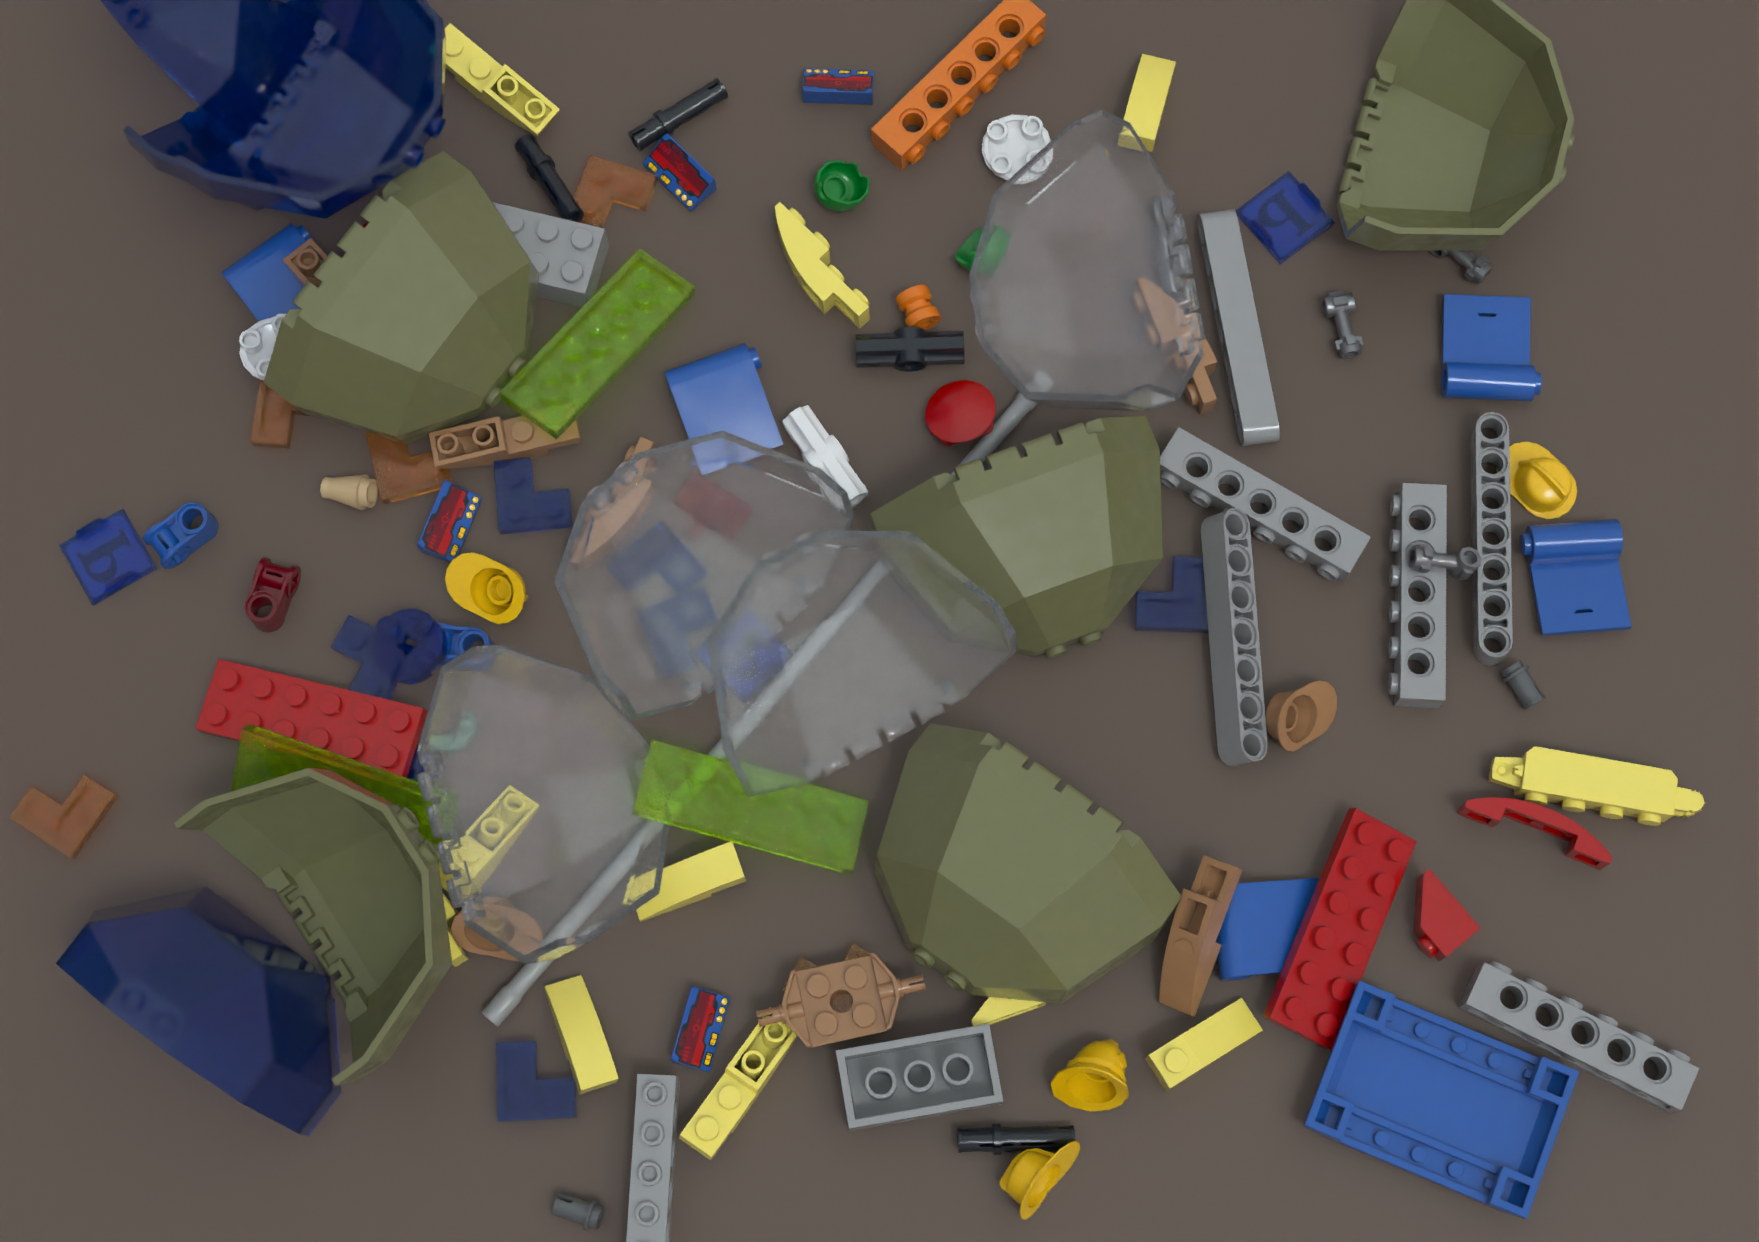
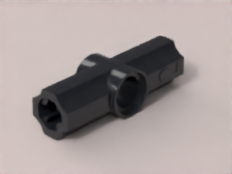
(910, 349)

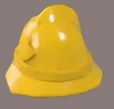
(1093, 1078)

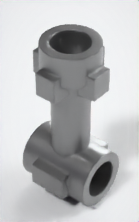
(1476, 268)
(1339, 305)
(1459, 565)

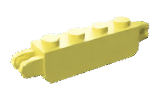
(1596, 784)

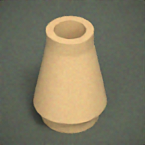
(354, 491)

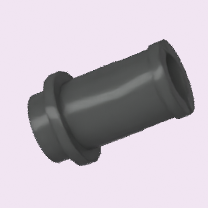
(1522, 684)
(578, 1210)

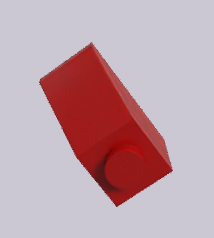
(1439, 918)

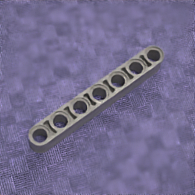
(1238, 328)
(1495, 521)
(1234, 638)

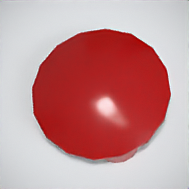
(960, 412)

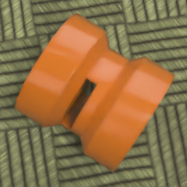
(917, 307)

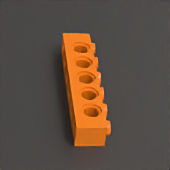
(914, 108)

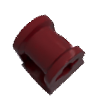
(273, 587)

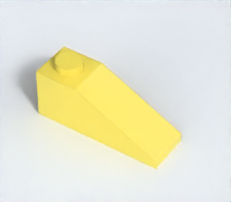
(1203, 1044)

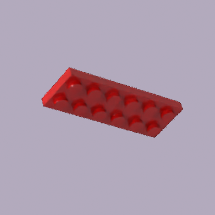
(318, 714)
(1340, 928)

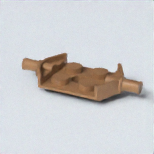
(809, 994)

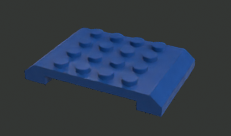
(1441, 1101)

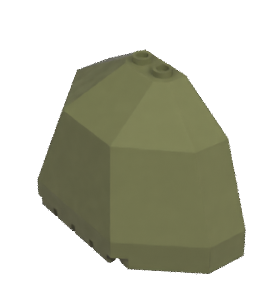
(1455, 129)
(415, 315)
(1048, 533)
(1010, 877)
(363, 892)

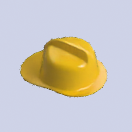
(1540, 481)
(486, 587)
(1035, 1174)

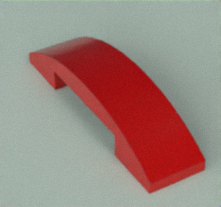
(1581, 845)

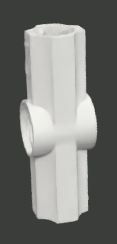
(823, 451)

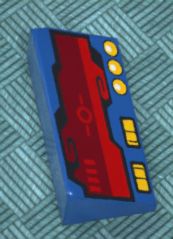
(838, 86)
(680, 173)
(449, 522)
(700, 1029)

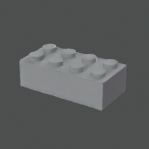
(563, 252)
(919, 1077)

